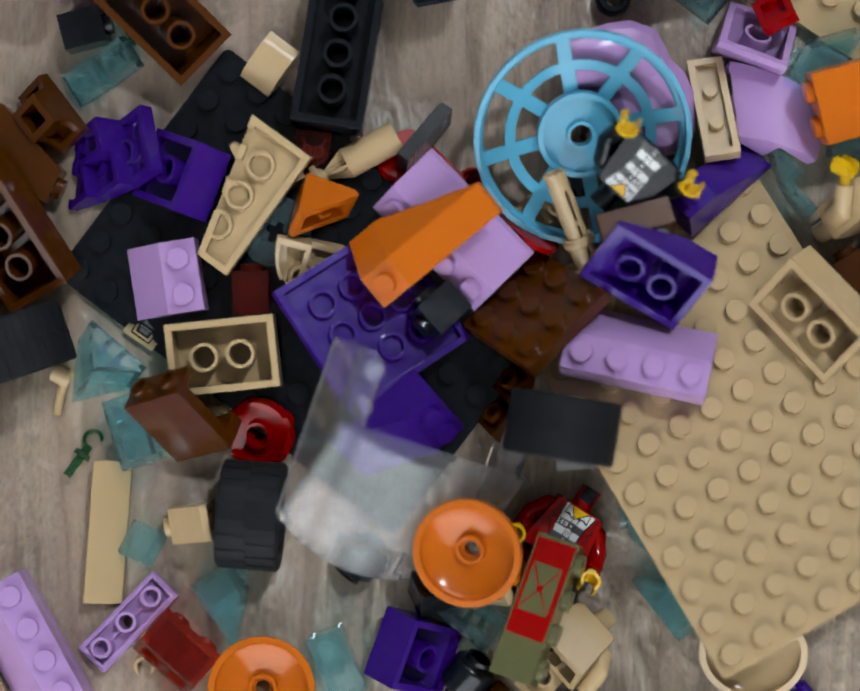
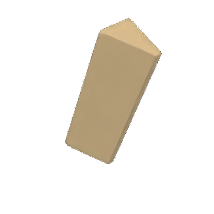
(106, 532)

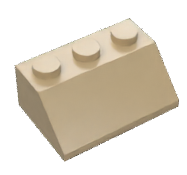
(812, 312)

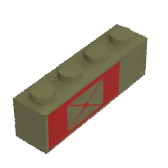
(538, 610)

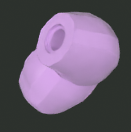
(643, 73)

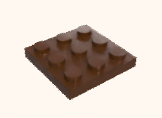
(536, 312)

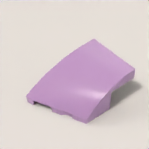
(771, 112)

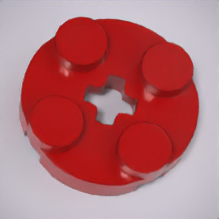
(273, 420)

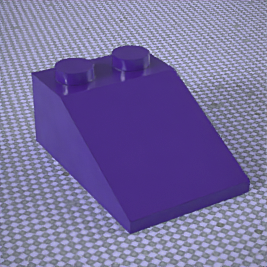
(652, 271)
(414, 413)

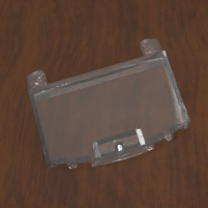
(365, 492)

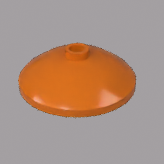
(453, 570)
(261, 659)

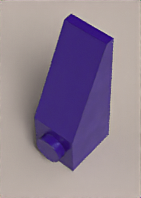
(724, 183)

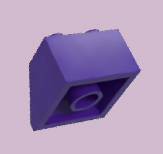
(188, 177)
(411, 651)

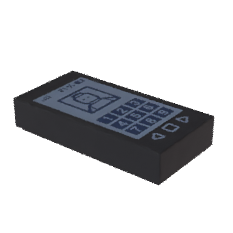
(424, 137)

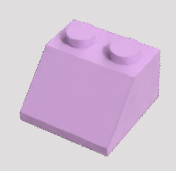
(167, 279)

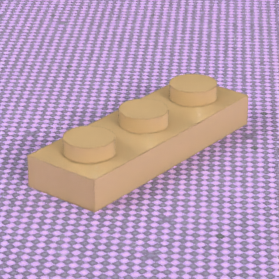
(713, 109)

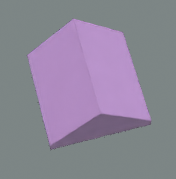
(745, 42)

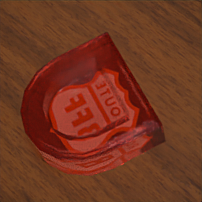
(316, 144)

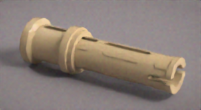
(578, 239)

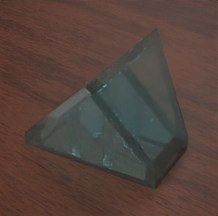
(103, 365)

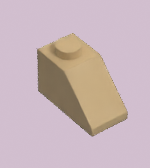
(190, 522)

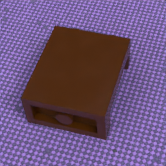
(179, 417)

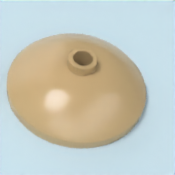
(773, 673)

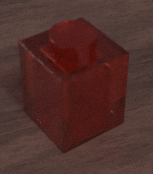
(251, 290)

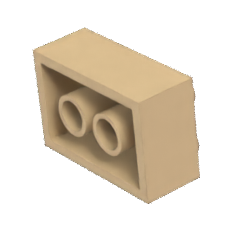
(226, 353)

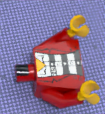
(569, 522)

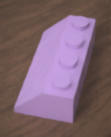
(480, 262)
(641, 356)
(32, 644)

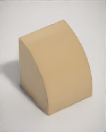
(270, 64)

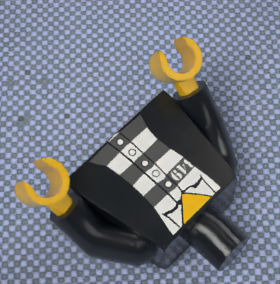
(636, 168)

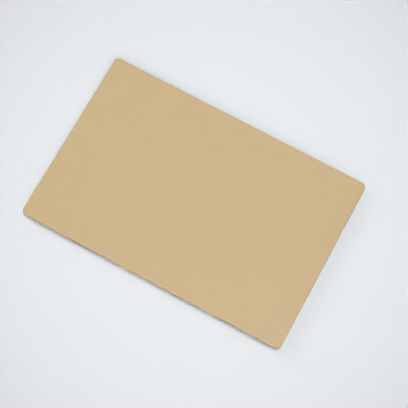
(761, 485)

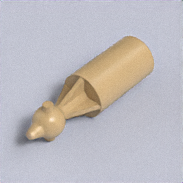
(361, 154)

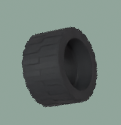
(33, 340)
(562, 427)
(245, 518)

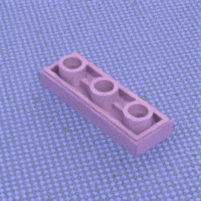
(144, 607)

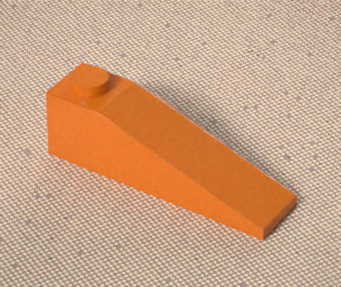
(412, 242)

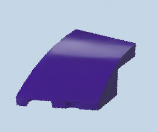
(115, 157)

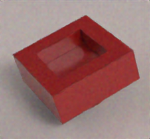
(775, 15)

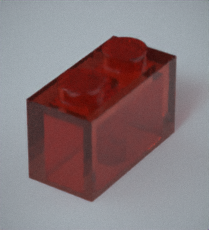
(177, 650)

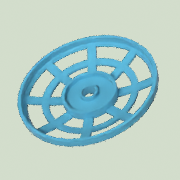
(564, 114)

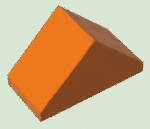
(320, 204)

